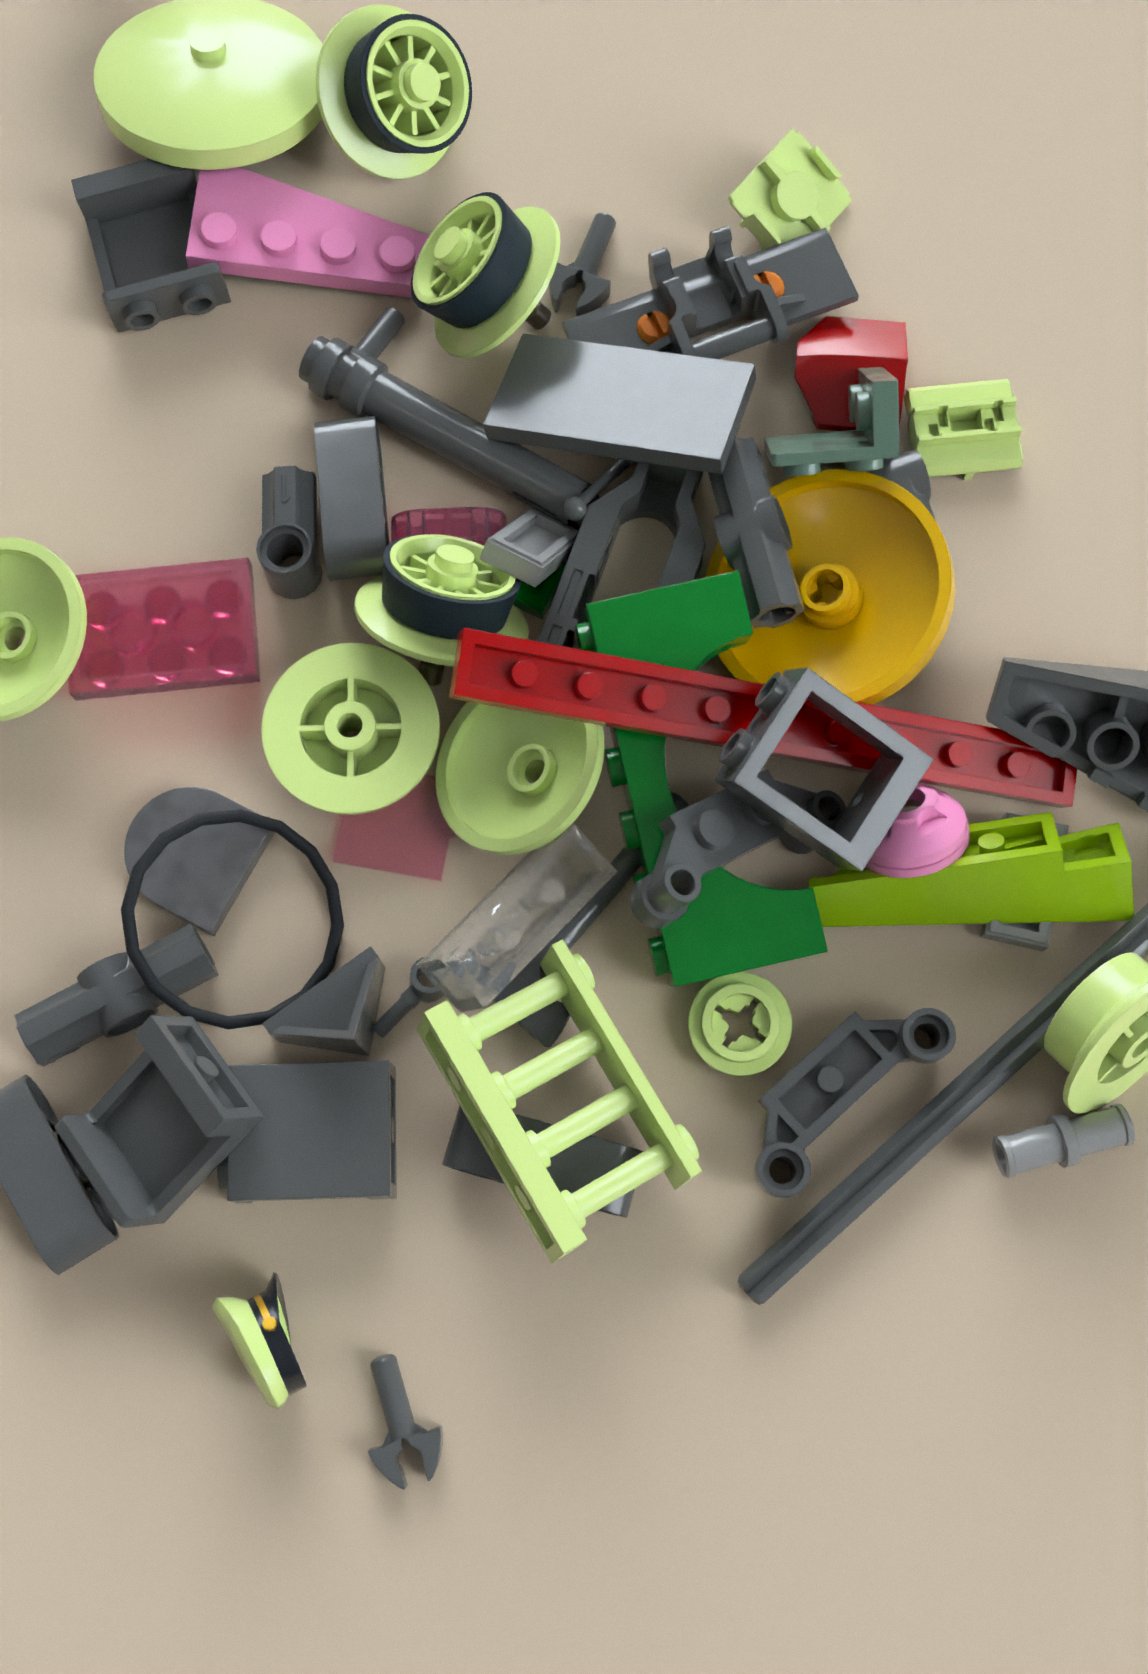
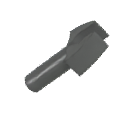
(584, 269)
(400, 1425)

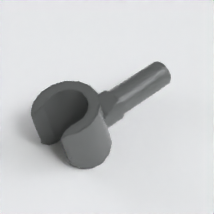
(409, 1000)

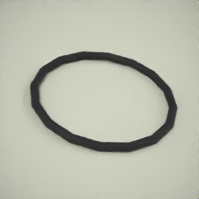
(184, 828)

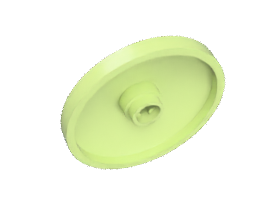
(209, 82)

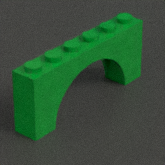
(731, 921)

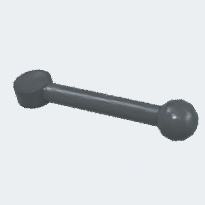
(575, 507)

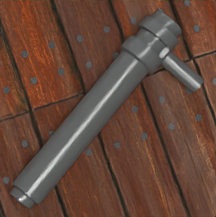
(368, 389)

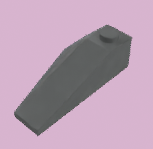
(1081, 716)

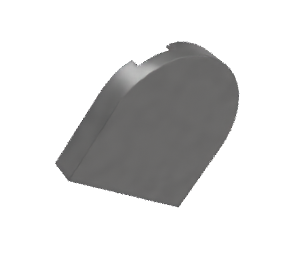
(202, 870)

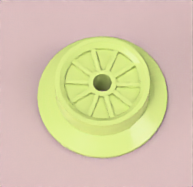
(341, 692)
(1102, 1033)

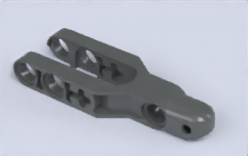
(651, 492)

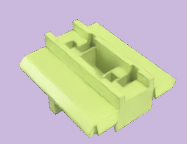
(790, 193)
(965, 427)

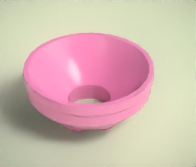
(923, 838)

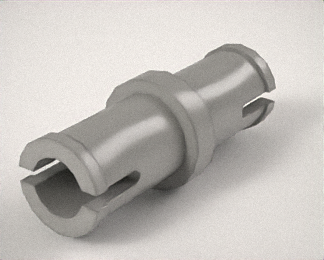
(1063, 1140)

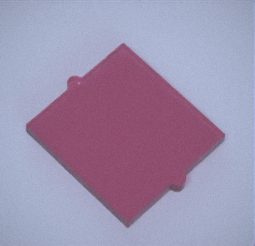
(400, 838)

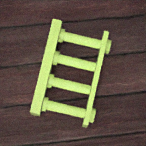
(523, 1156)

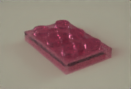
(167, 629)

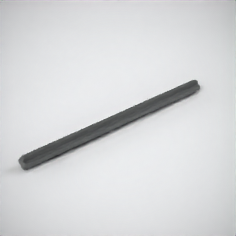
(927, 1127)

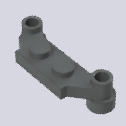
(713, 836)
(833, 1080)

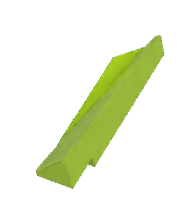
(1007, 874)

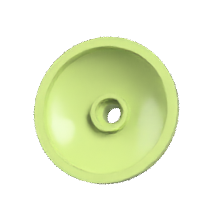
(48, 607)
(492, 773)

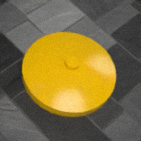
(870, 587)

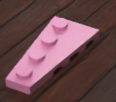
(295, 236)

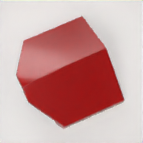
(831, 358)

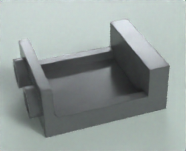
(140, 242)
(161, 1124)
(321, 1133)

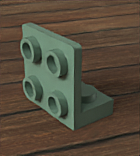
(874, 409)

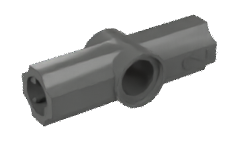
(756, 537)
(113, 996)

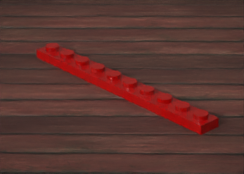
(713, 707)

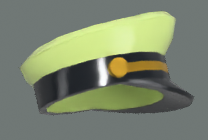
(263, 1341)

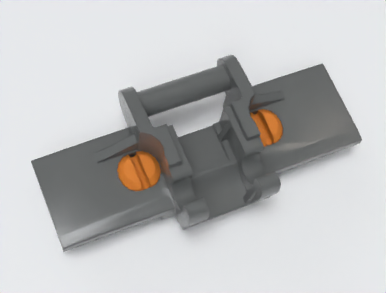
(702, 296)

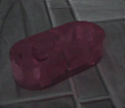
(462, 522)

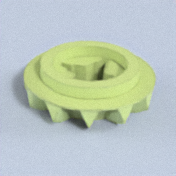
(771, 1021)

